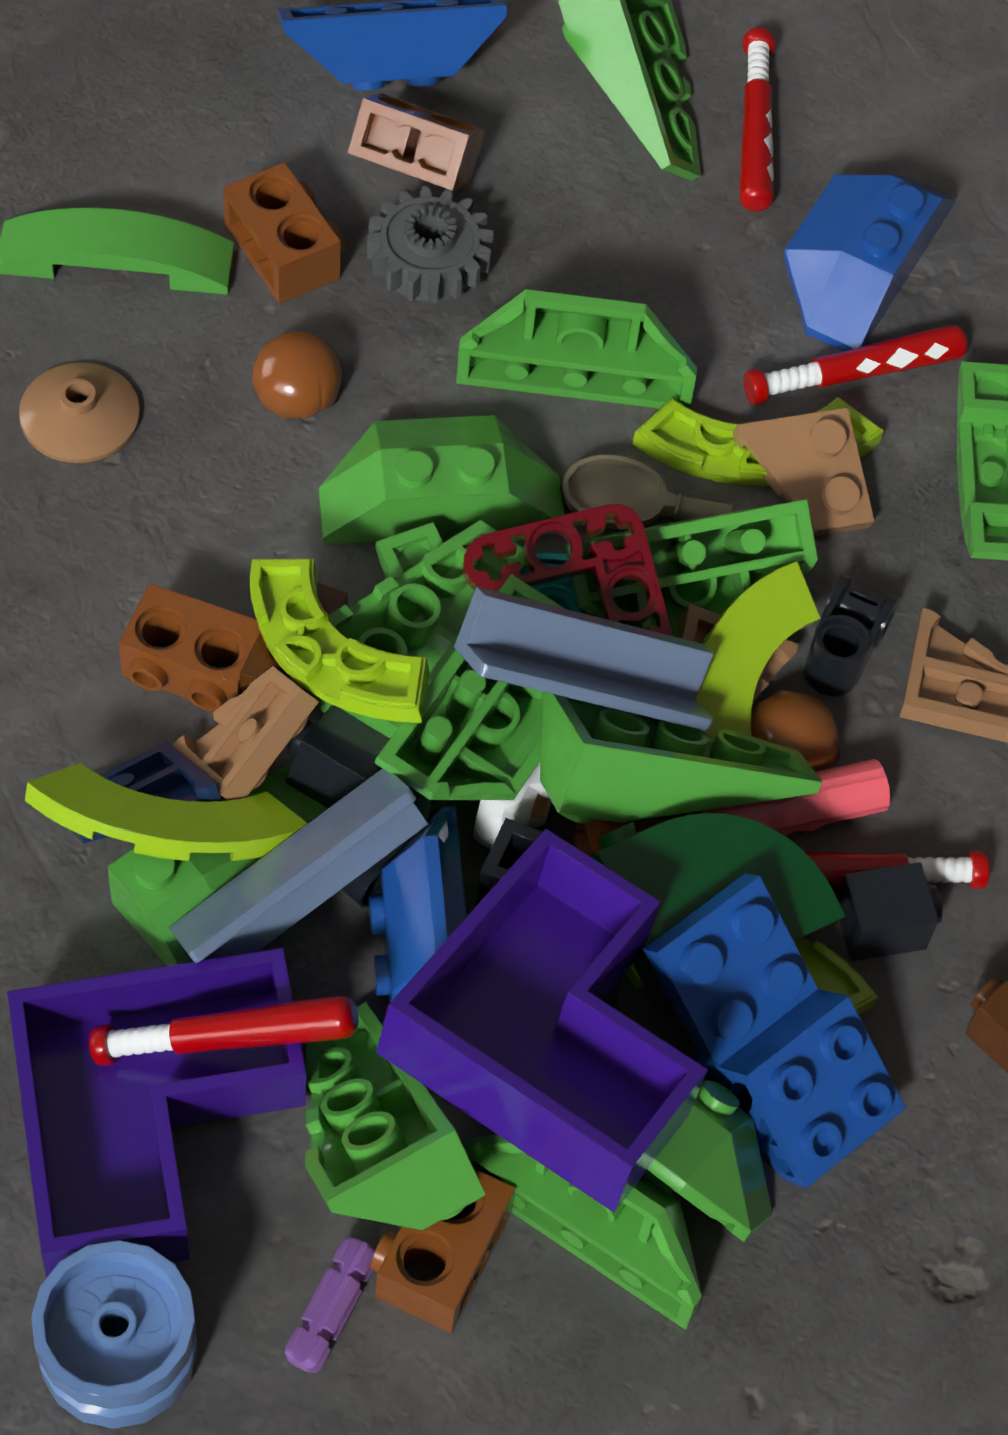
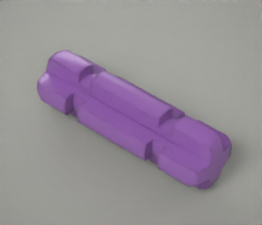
(330, 1305)

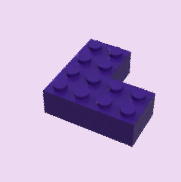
(519, 1031)
(104, 1132)

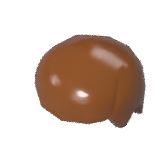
(297, 375)
(799, 724)

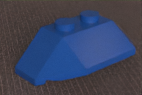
(393, 38)
(860, 252)
(418, 902)

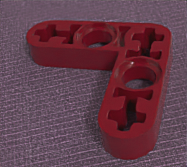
(606, 563)

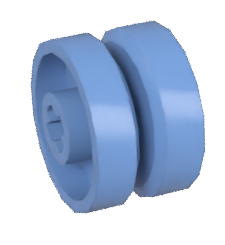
(148, 1311)

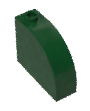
(702, 854)

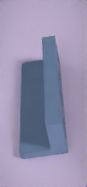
(584, 657)
(302, 871)

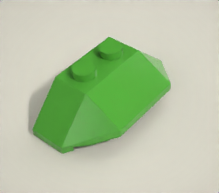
(577, 351)
(436, 473)
(708, 559)
(475, 732)
(718, 1162)
(637, 1246)

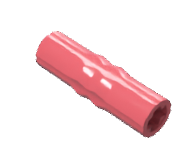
(843, 795)

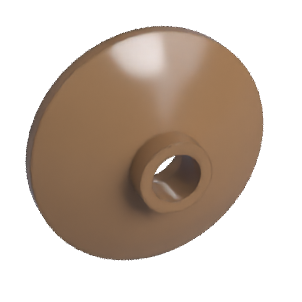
(84, 429)

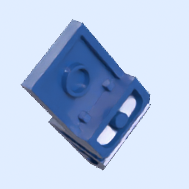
(773, 1032)

